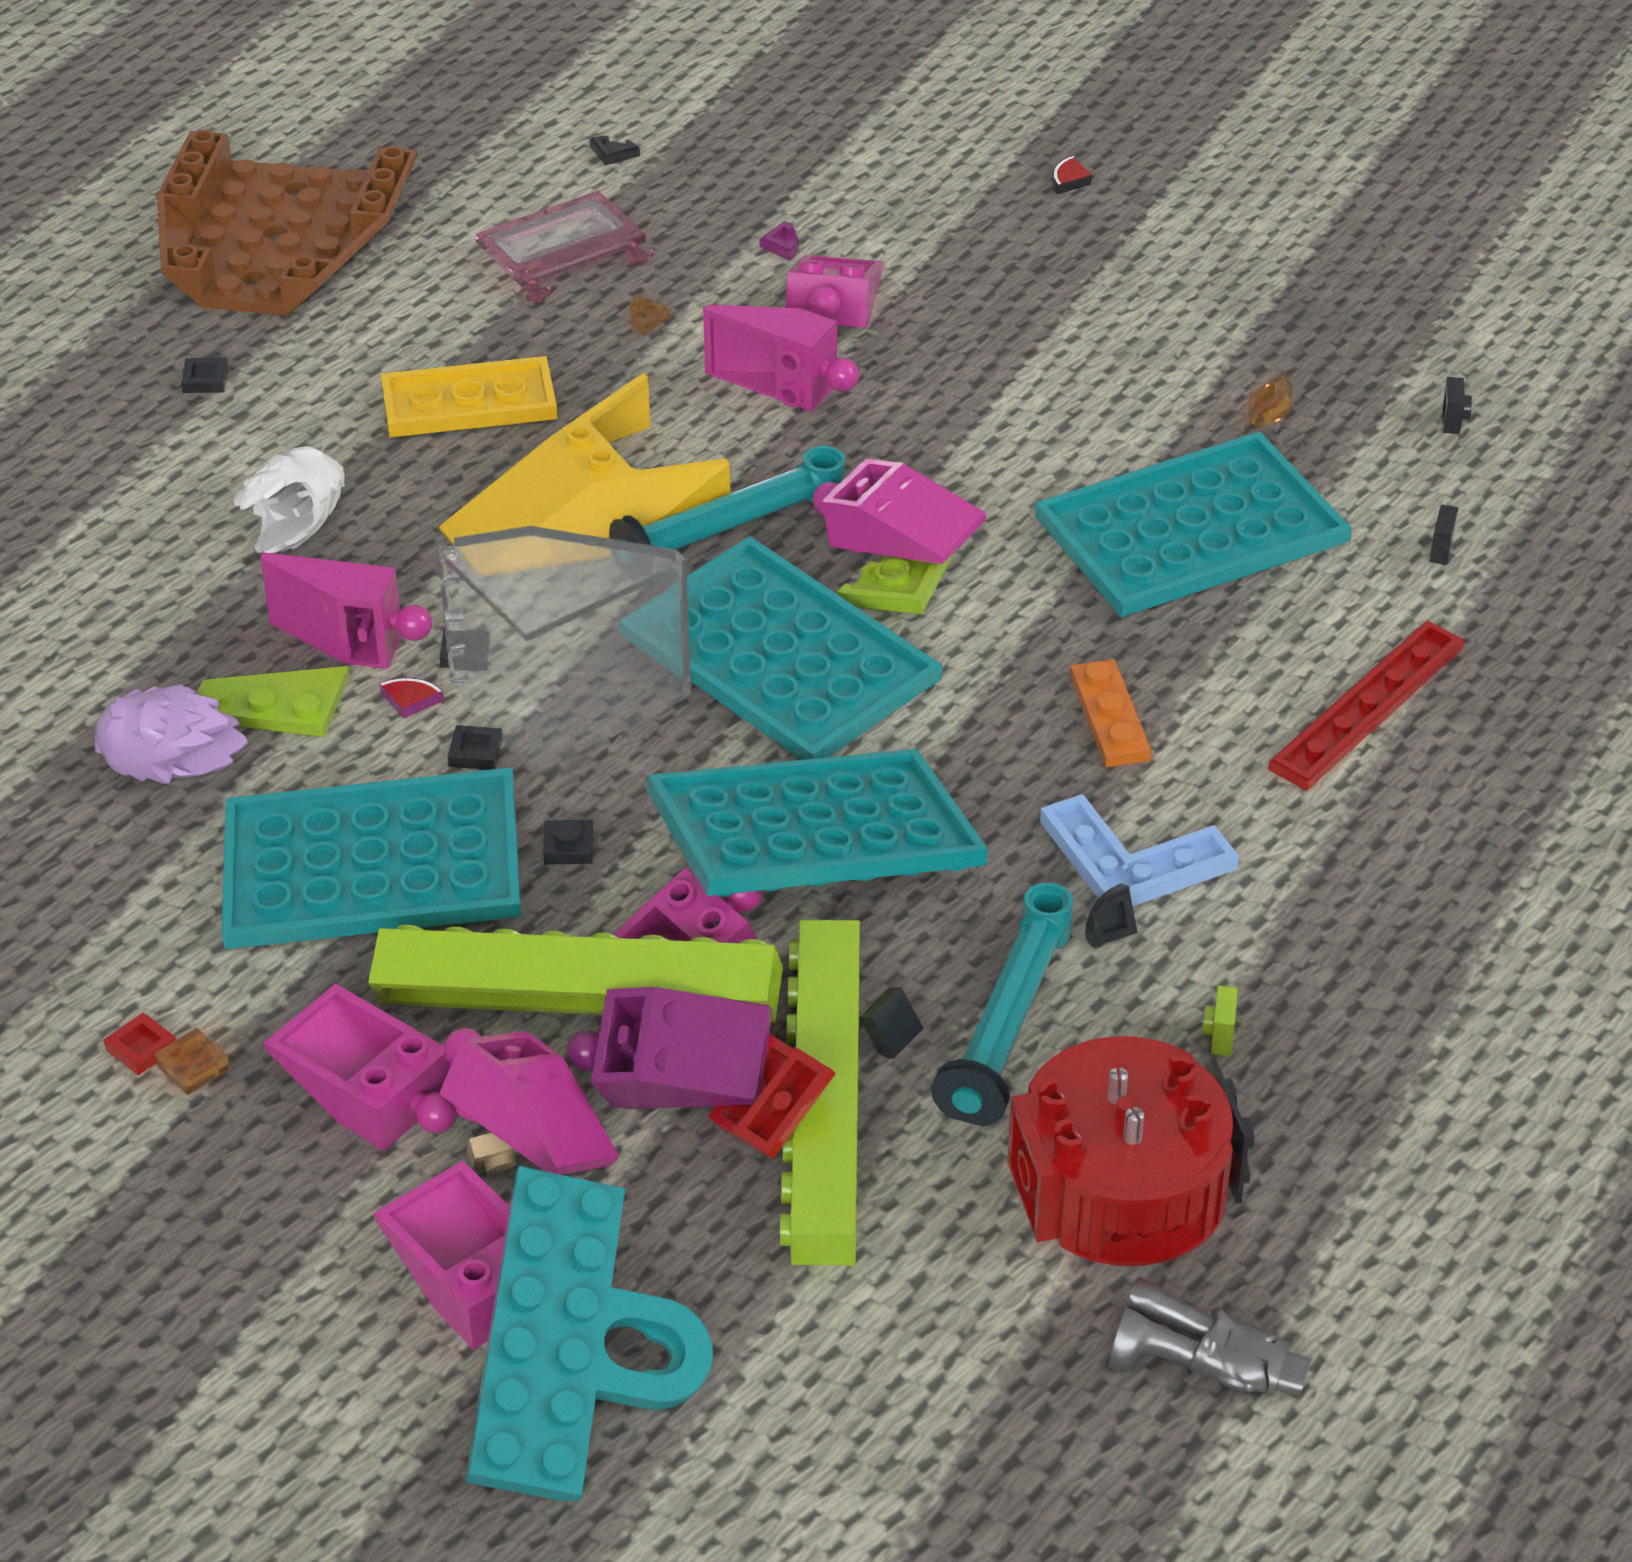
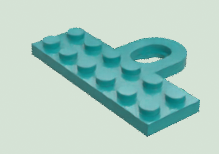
(549, 1334)

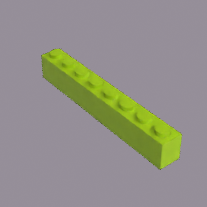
(562, 970)
(825, 1141)

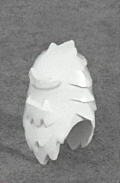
(292, 496)

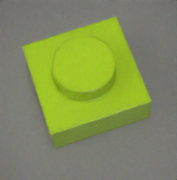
(1220, 1020)

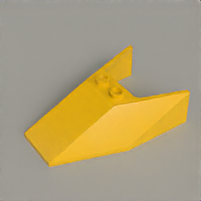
(583, 483)

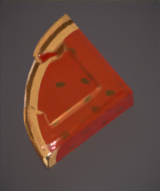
(647, 314)

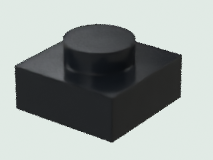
(1455, 405)
(568, 842)

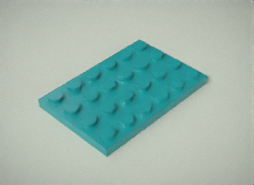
(1191, 523)
(795, 653)
(814, 822)
(370, 858)

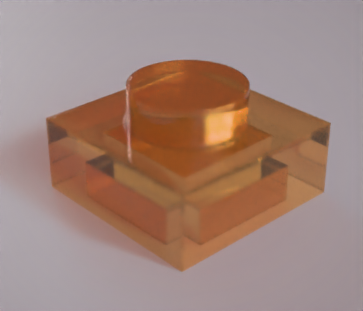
(1270, 401)
(192, 1061)

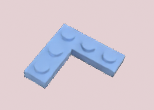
(1148, 873)

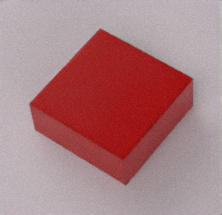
(138, 1042)

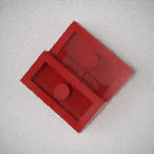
(788, 1091)

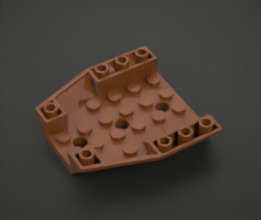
(223, 211)

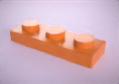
(1110, 713)

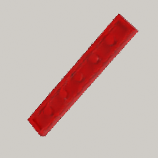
(1365, 705)

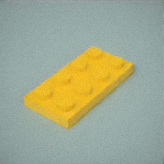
(468, 396)

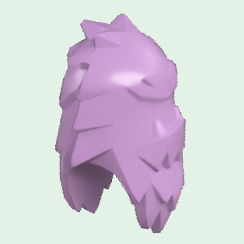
(167, 734)

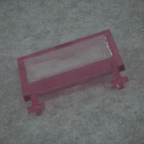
(562, 240)

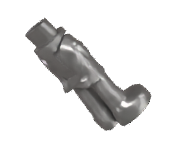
(1229, 1349)

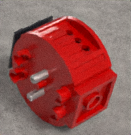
(1127, 1150)

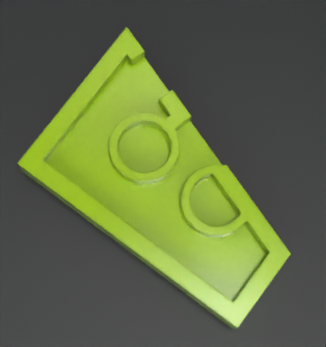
(895, 585)
(282, 700)

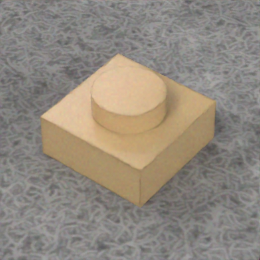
(491, 1153)

